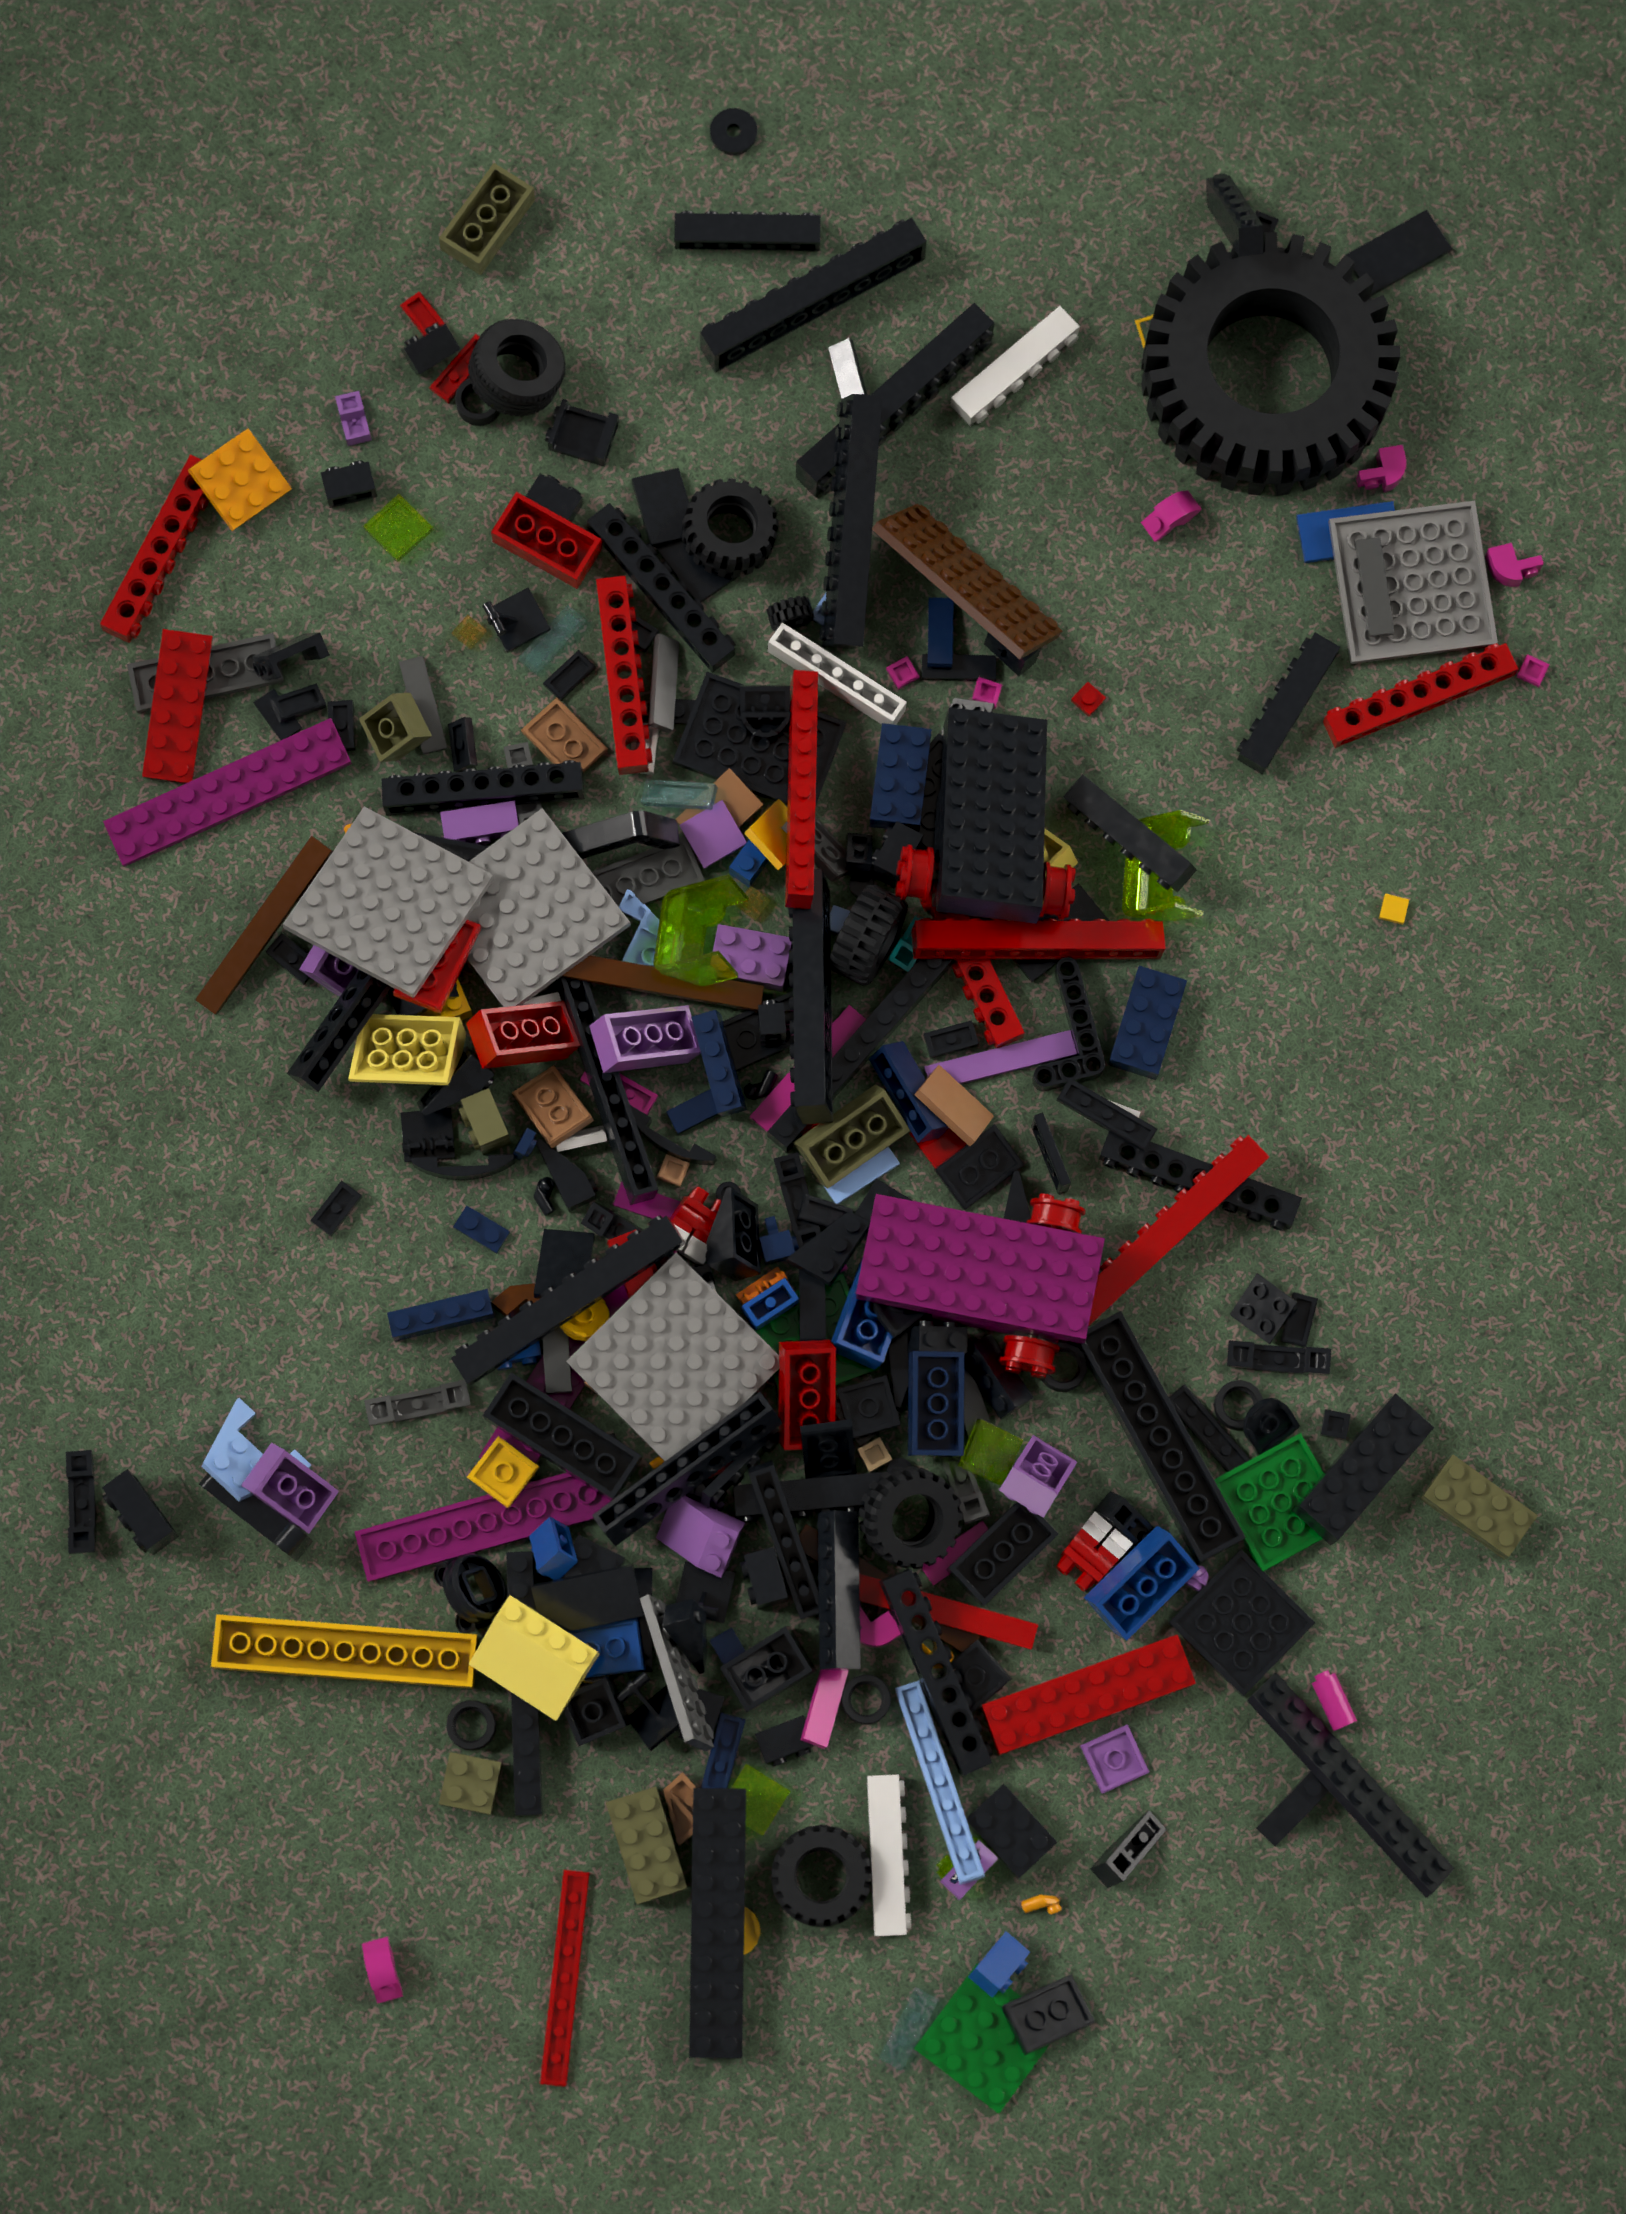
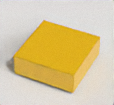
(1394, 909)

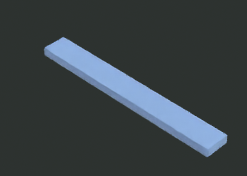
(939, 1783)

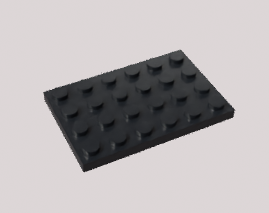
(720, 741)

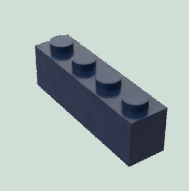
(719, 1063)
(902, 1080)
(440, 1315)

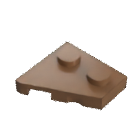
(680, 1805)

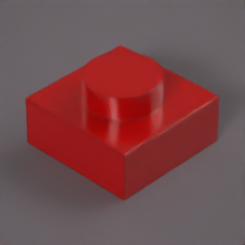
(1088, 699)

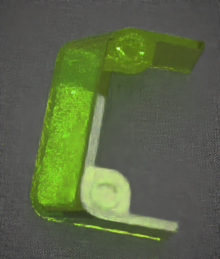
(1141, 892)
(683, 928)

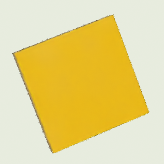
(503, 1472)

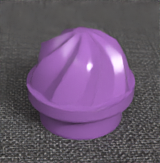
(1199, 1579)

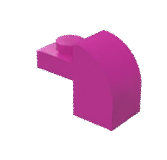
(1390, 469)
(1169, 513)
(1506, 568)
(878, 1632)
(381, 1970)

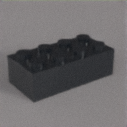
(1001, 1553)

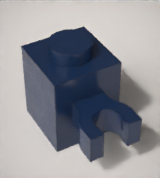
(777, 1245)

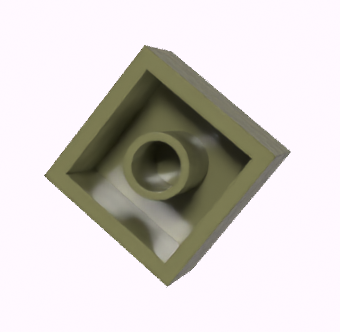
(395, 727)
(486, 1122)
(470, 1783)

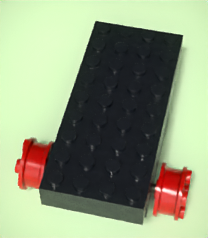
(989, 825)

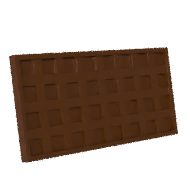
(968, 580)

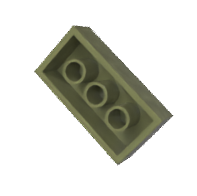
(487, 219)
(853, 1137)
(1478, 1507)
(646, 1845)

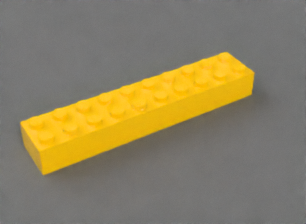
(344, 1651)

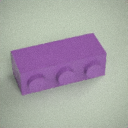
(480, 823)

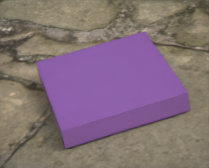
(713, 834)
(1114, 1759)

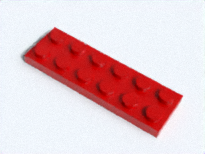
(177, 706)

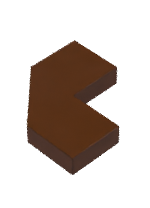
(513, 1298)

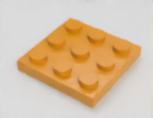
(240, 479)

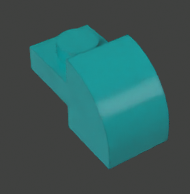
(903, 952)

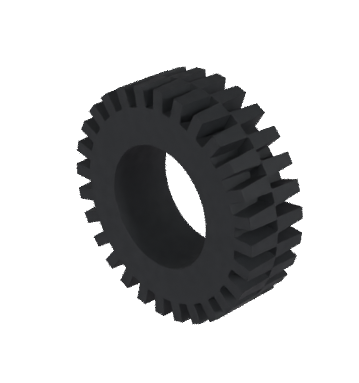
(1254, 443)

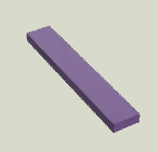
(1008, 1058)

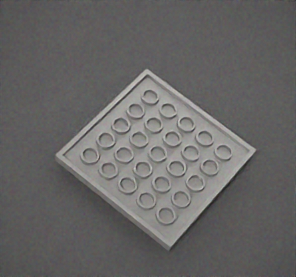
(1432, 581)
(388, 902)
(537, 912)
(674, 1359)

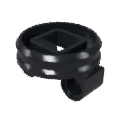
(452, 1576)

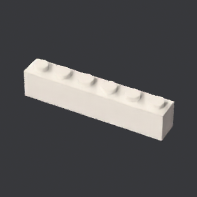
(1014, 366)
(837, 676)
(887, 1855)

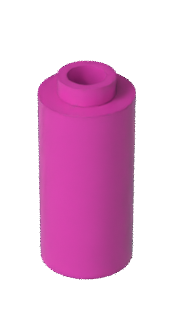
(1333, 1700)

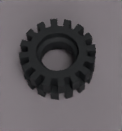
(791, 612)

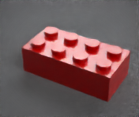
(546, 540)
(522, 1034)
(805, 1387)

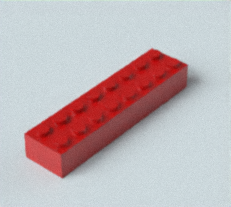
(1088, 1695)

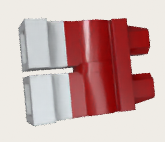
(694, 1224)
(1088, 1559)

